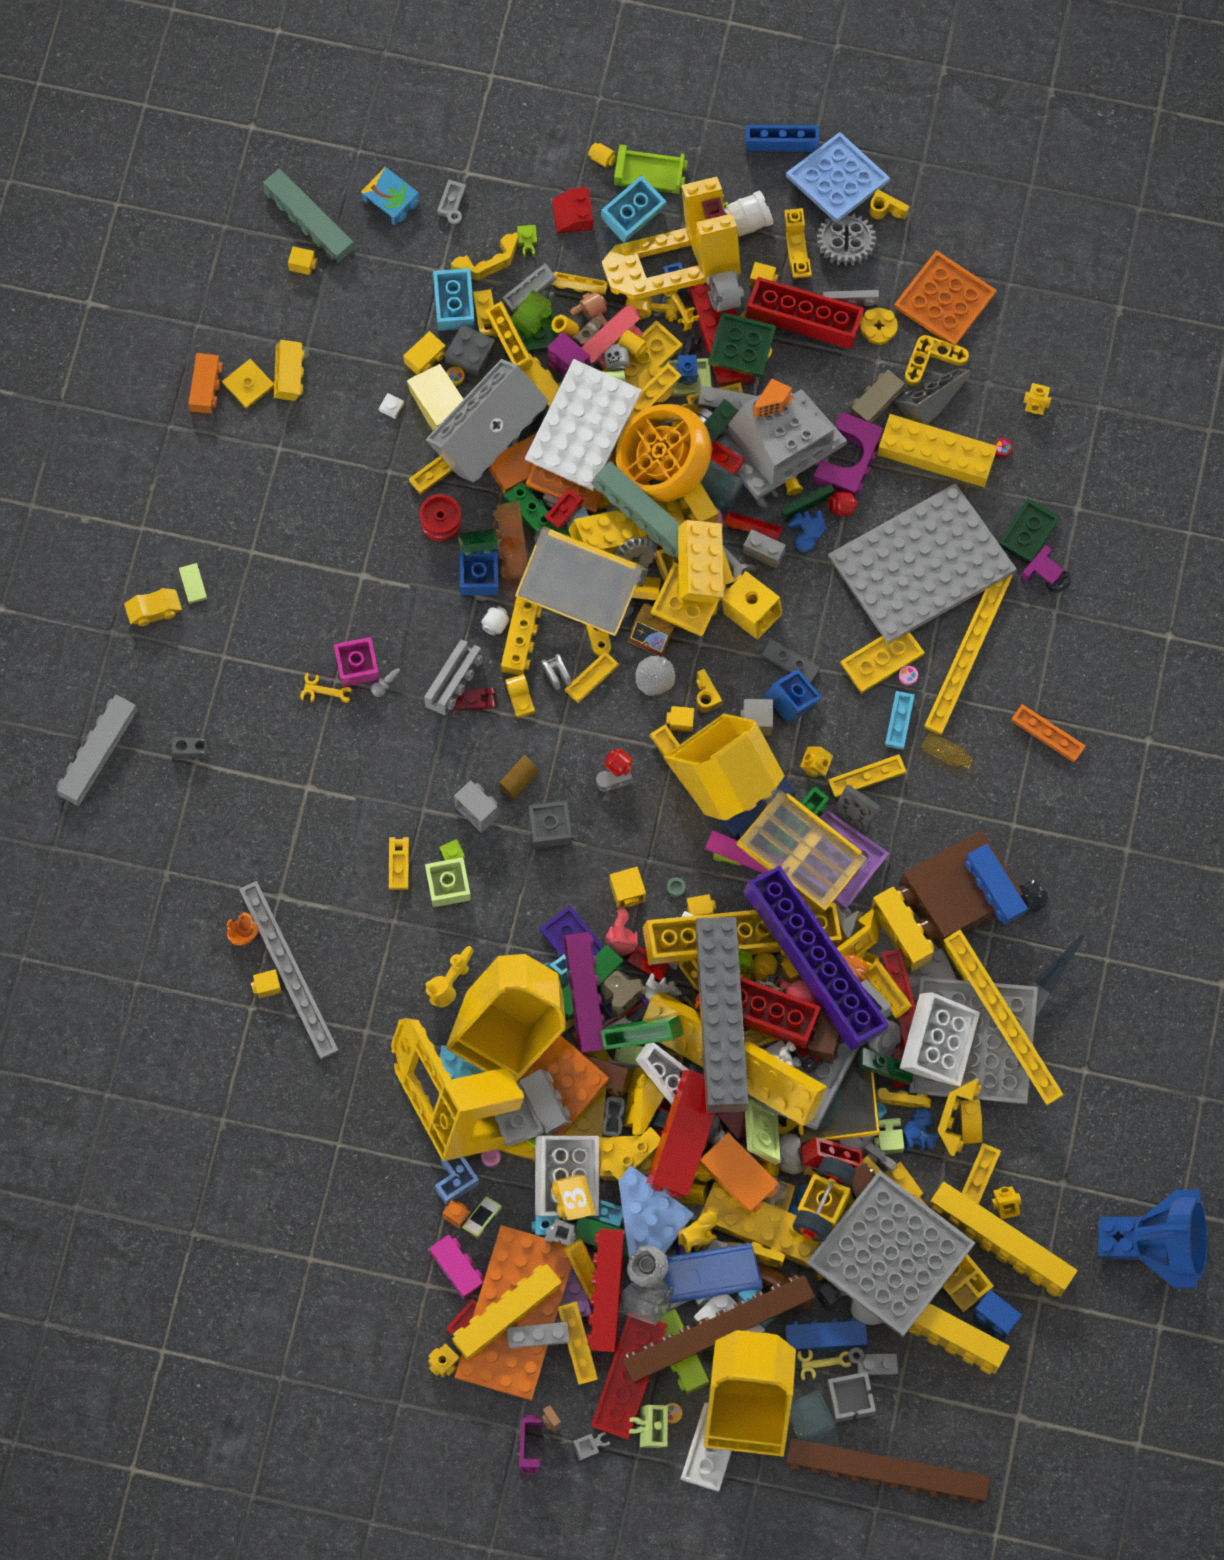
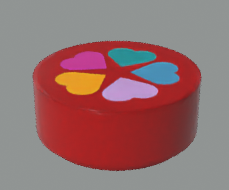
(1004, 447)

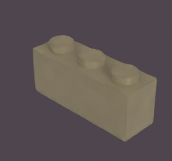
(877, 397)

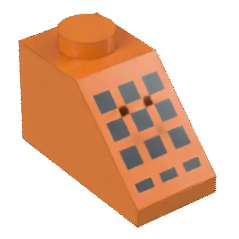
(773, 399)

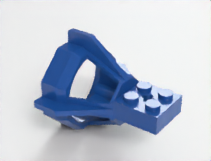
(1171, 1227)

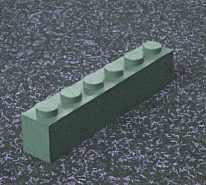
(308, 216)
(638, 507)

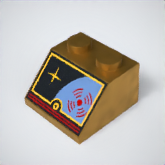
(651, 632)

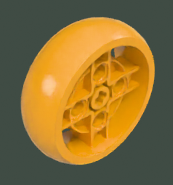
(648, 459)

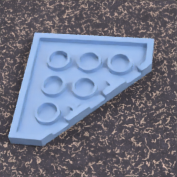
(648, 1214)

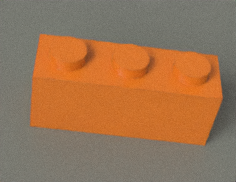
(205, 383)

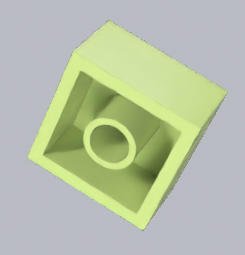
(448, 882)

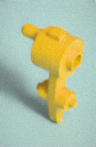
(645, 306)
(440, 987)

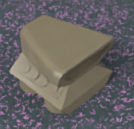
(621, 993)

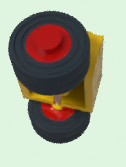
(824, 1199)

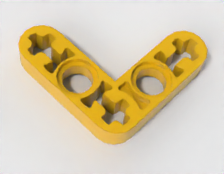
(931, 351)

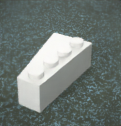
(661, 1069)

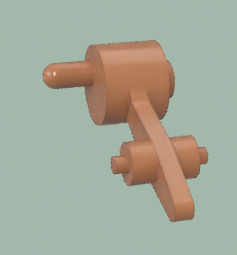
(592, 306)

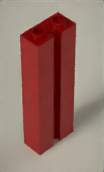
(682, 1138)

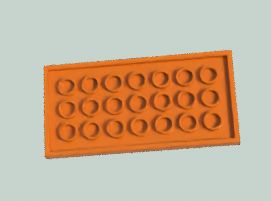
(513, 1259)

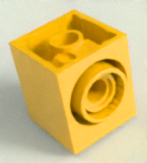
(751, 605)

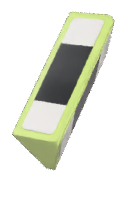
(482, 1217)

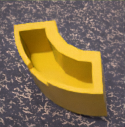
(153, 607)

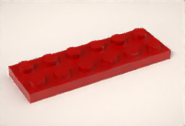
(620, 1397)

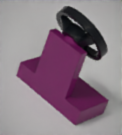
(1048, 570)

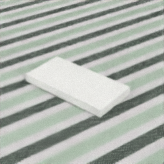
(705, 1465)

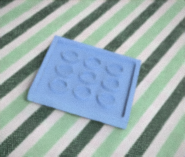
(837, 177)

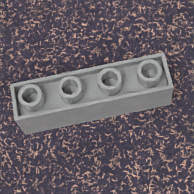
(453, 677)

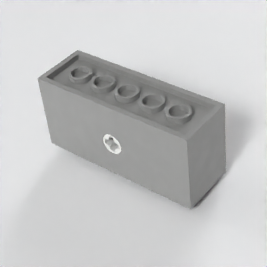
(487, 420)

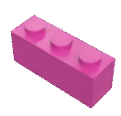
(457, 1266)

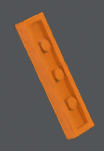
(1048, 733)

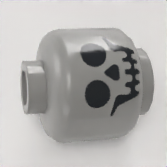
(616, 358)

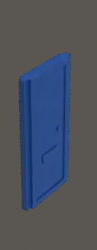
(713, 1273)

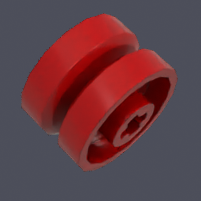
(440, 518)

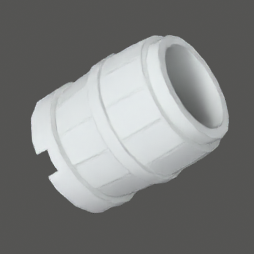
(750, 213)

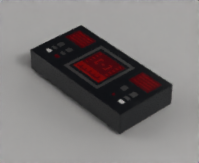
(807, 1062)

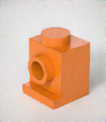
(456, 1213)

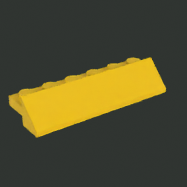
(966, 1283)

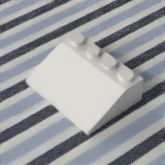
(939, 1039)
(560, 1158)

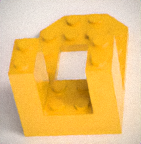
(711, 240)
(465, 1105)

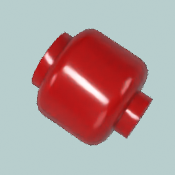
(842, 503)
(618, 762)

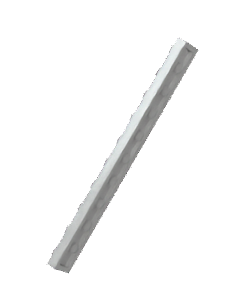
(288, 970)

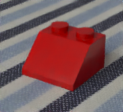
(573, 211)

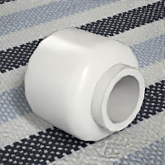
(495, 620)

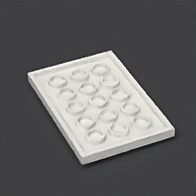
(583, 424)

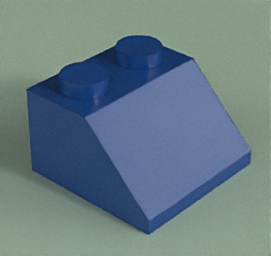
(792, 696)

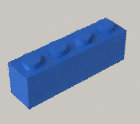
(782, 138)
(995, 884)
(826, 1336)

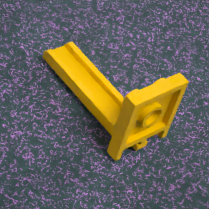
(774, 1257)

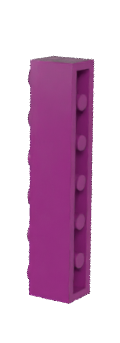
(583, 991)

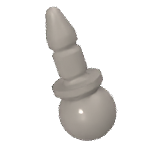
(379, 688)

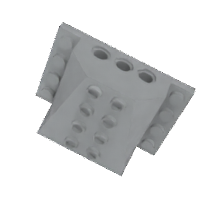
(780, 443)

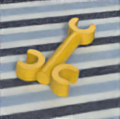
(687, 314)
(311, 688)

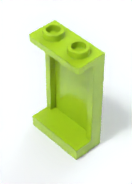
(661, 171)

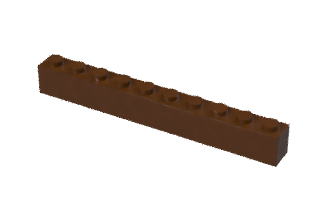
(703, 1336)
(887, 1471)

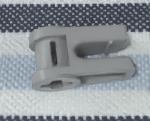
(552, 668)

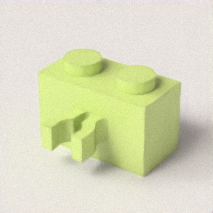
(653, 1426)

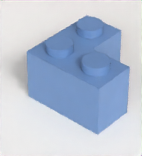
(459, 1182)

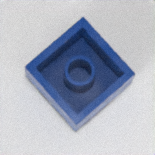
(479, 573)
(996, 1315)

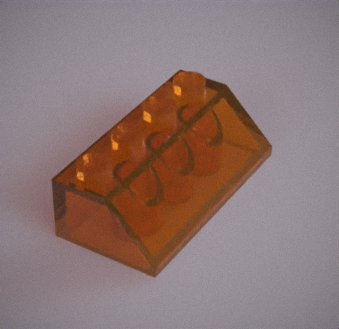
(512, 540)

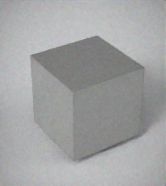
(761, 711)

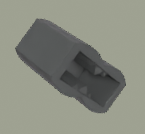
(613, 1117)

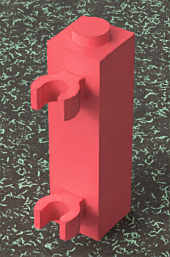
(610, 333)

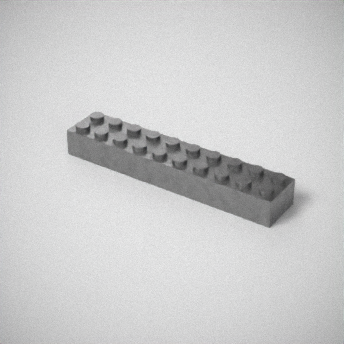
(721, 1015)

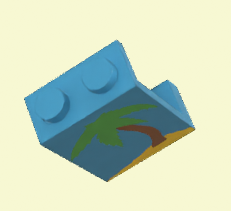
(391, 195)

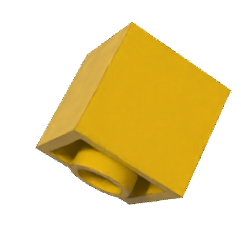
(627, 888)

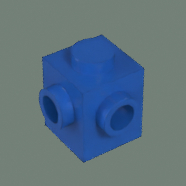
(687, 368)

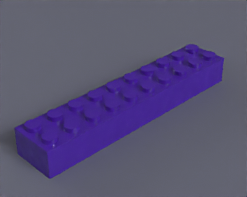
(815, 958)

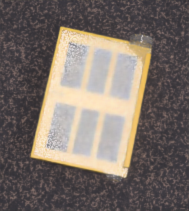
(805, 847)

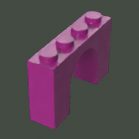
(867, 438)

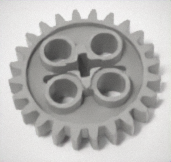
(860, 239)

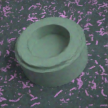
(676, 887)

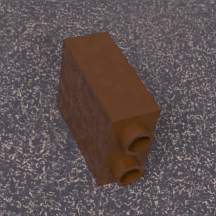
(947, 893)

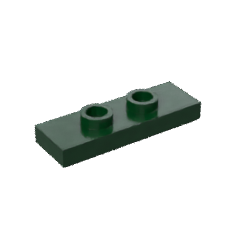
(884, 1066)

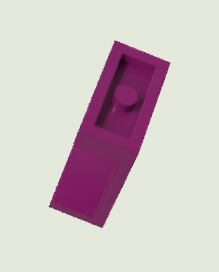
(528, 1465)

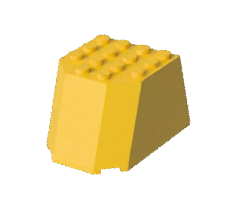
(726, 766)
(509, 1015)
(750, 1393)

